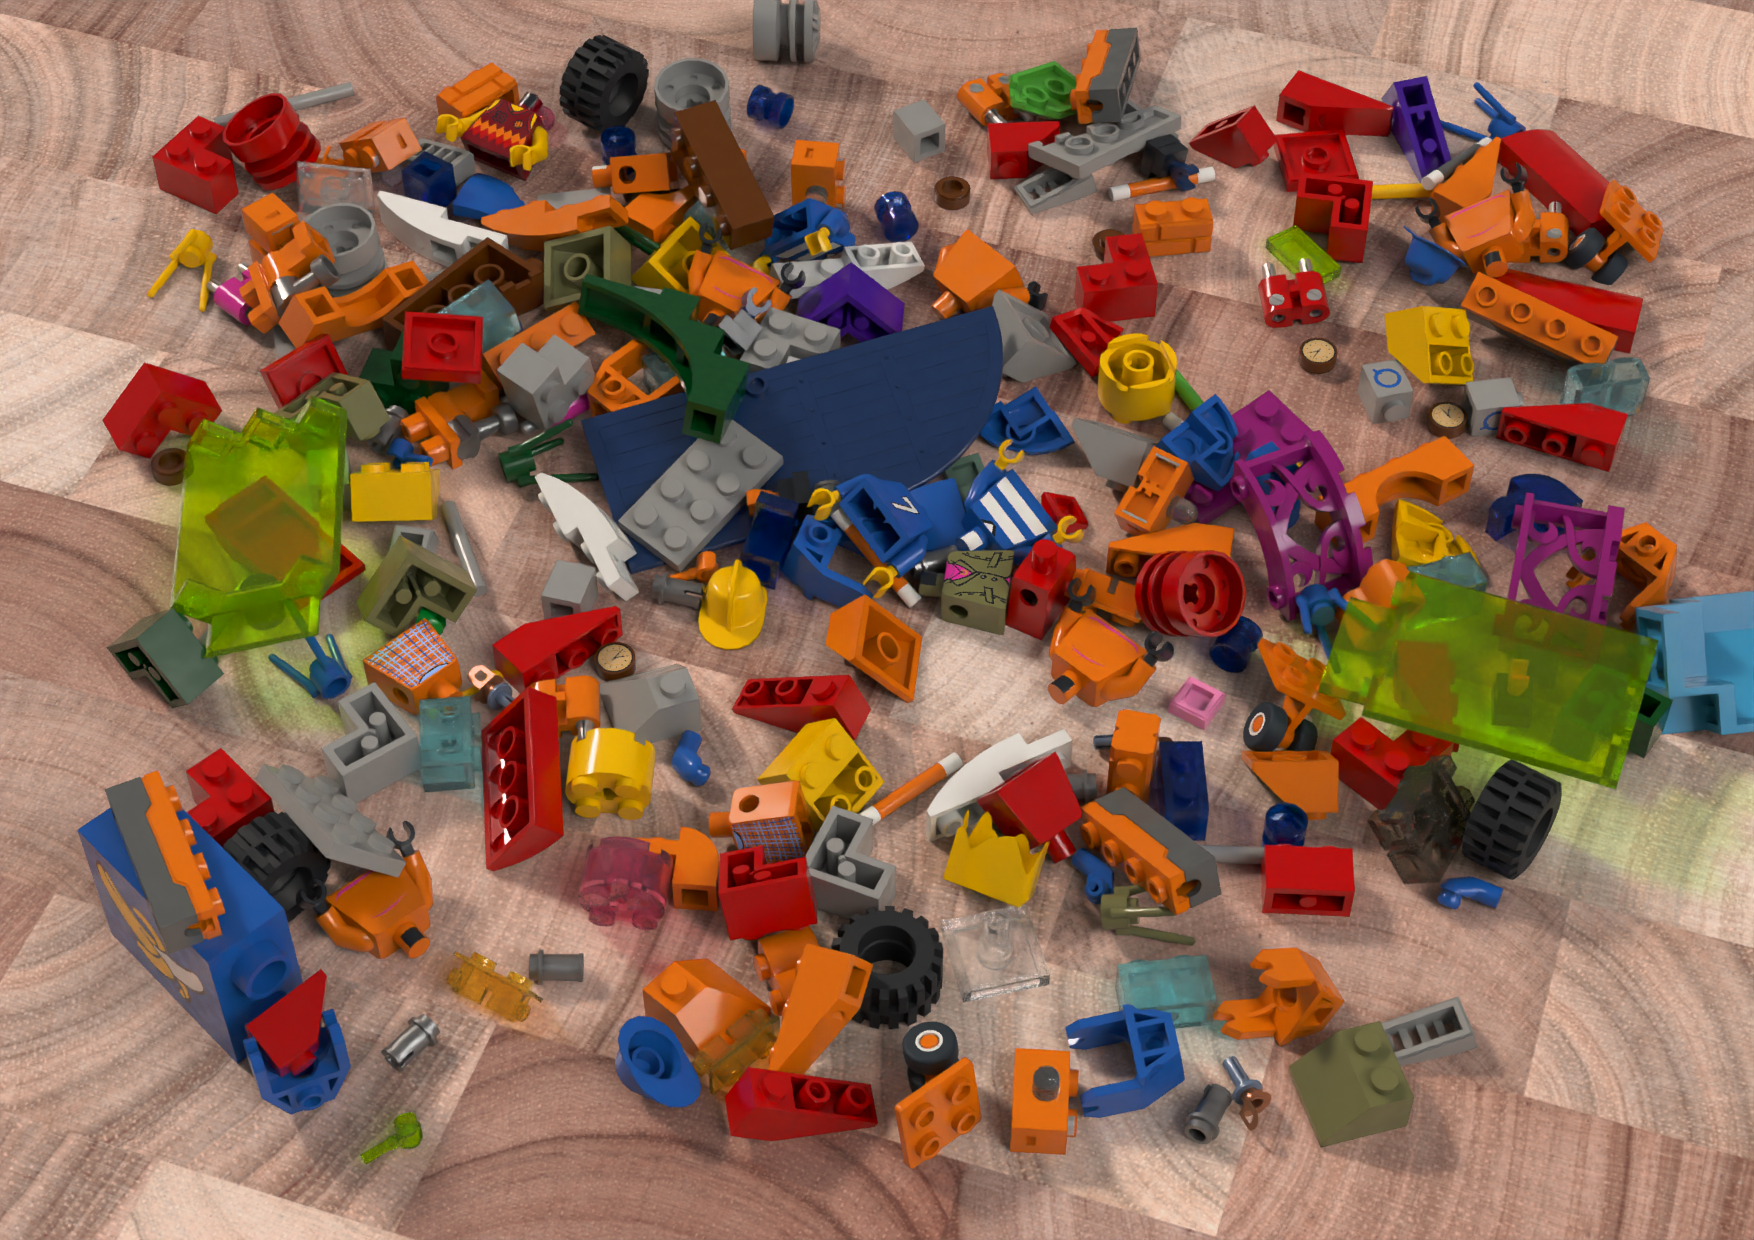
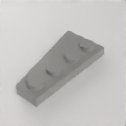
(1105, 142)

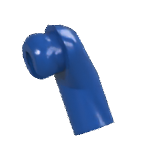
(687, 762)
(1099, 875)
(1469, 887)

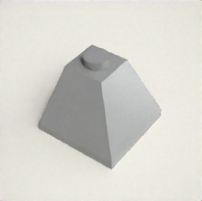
(1027, 340)
(1113, 452)
(653, 703)

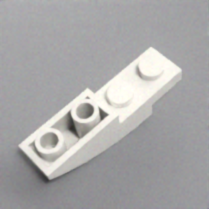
(428, 231)
(885, 263)
(592, 531)
(985, 773)

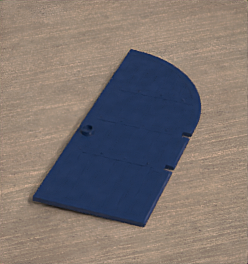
(873, 408)

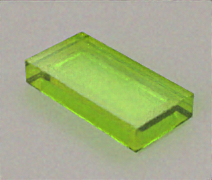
(1293, 245)

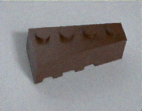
(720, 175)
(510, 274)

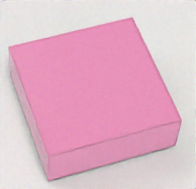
(1196, 702)

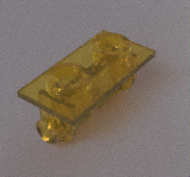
(509, 993)
(725, 1063)

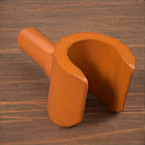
(704, 569)

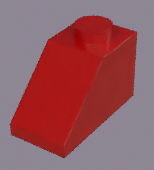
(1236, 139)
(1009, 147)
(292, 1027)

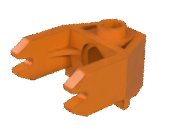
(612, 389)
(1644, 560)
(1292, 1006)

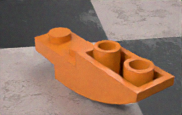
(540, 222)

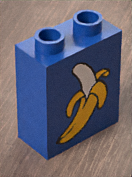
(218, 980)

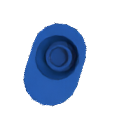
(1430, 262)
(655, 1063)

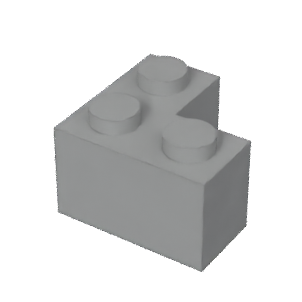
(787, 336)
(545, 382)
(376, 745)
(841, 869)

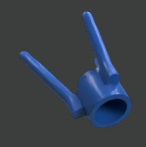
(1501, 126)
(1318, 608)
(327, 674)

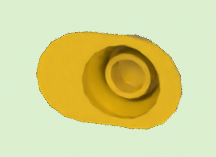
(732, 608)

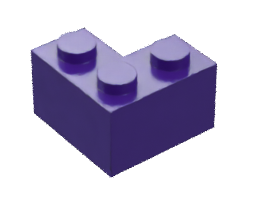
(854, 305)

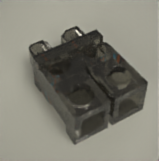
(1424, 821)

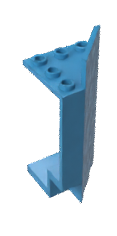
(1703, 661)

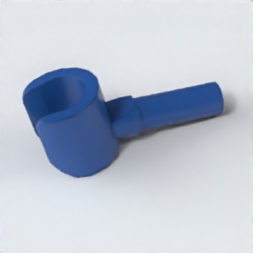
(404, 453)

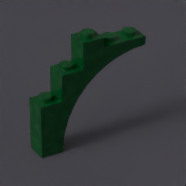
(691, 349)

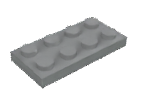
(699, 495)
(330, 819)

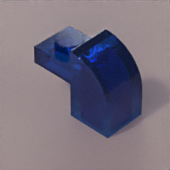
(1544, 489)
(770, 537)

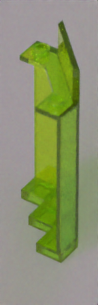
(261, 526)
(1494, 676)

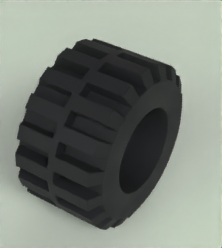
(603, 83)
(1511, 819)
(279, 858)
(898, 939)

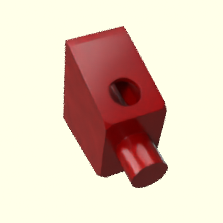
(1046, 577)
(1036, 804)

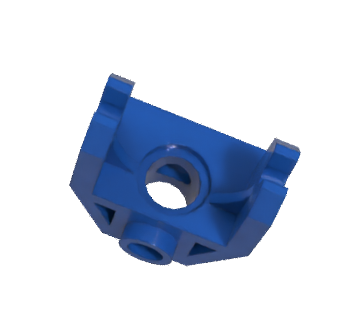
(809, 560)
(1153, 1051)
(324, 1077)

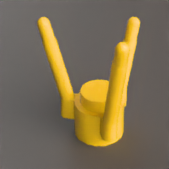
(191, 252)

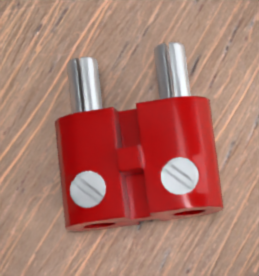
(1293, 299)

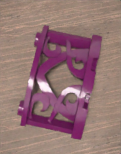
(1319, 469)
(1596, 532)

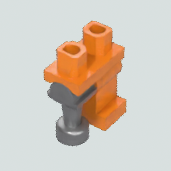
(286, 272)
(458, 421)

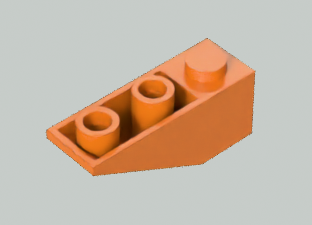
(1469, 181)
(1130, 554)
(821, 1003)

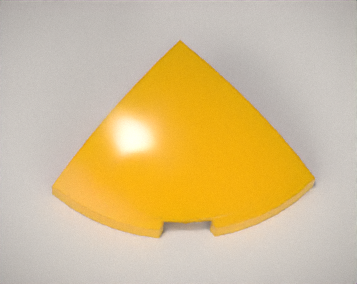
(1421, 538)

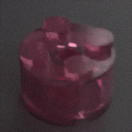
(625, 883)

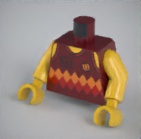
(502, 135)

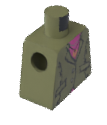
(973, 588)

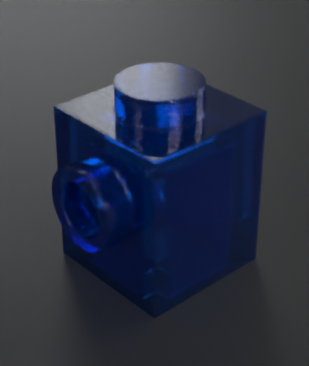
(430, 180)

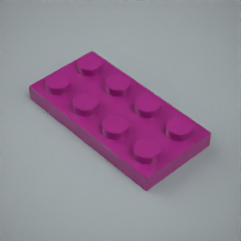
(1257, 424)

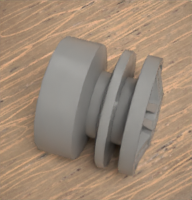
(785, 25)
(689, 84)
(353, 244)

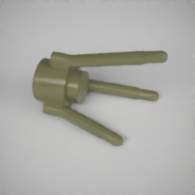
(1121, 911)

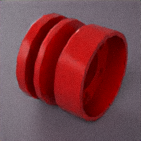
(271, 140)
(1190, 593)

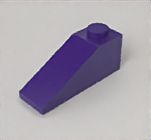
(1417, 125)

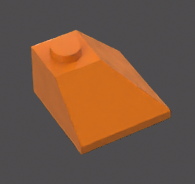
(877, 645)
(1299, 778)
(698, 1002)

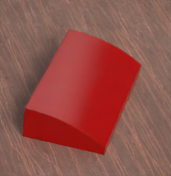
(1559, 176)
(1603, 308)
(522, 780)

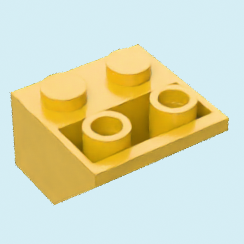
(1431, 343)
(394, 494)
(828, 769)

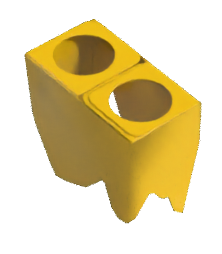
(994, 864)

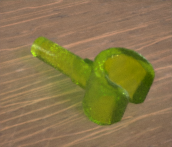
(407, 1136)

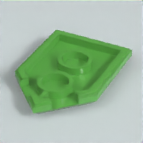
(1043, 91)

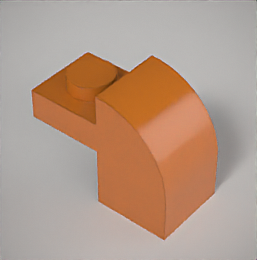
(694, 869)

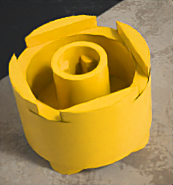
(1137, 378)
(610, 774)

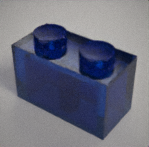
(1183, 787)

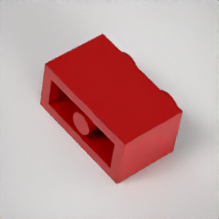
(1307, 880)

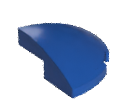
(484, 196)
(1029, 424)
(1205, 443)
(944, 510)

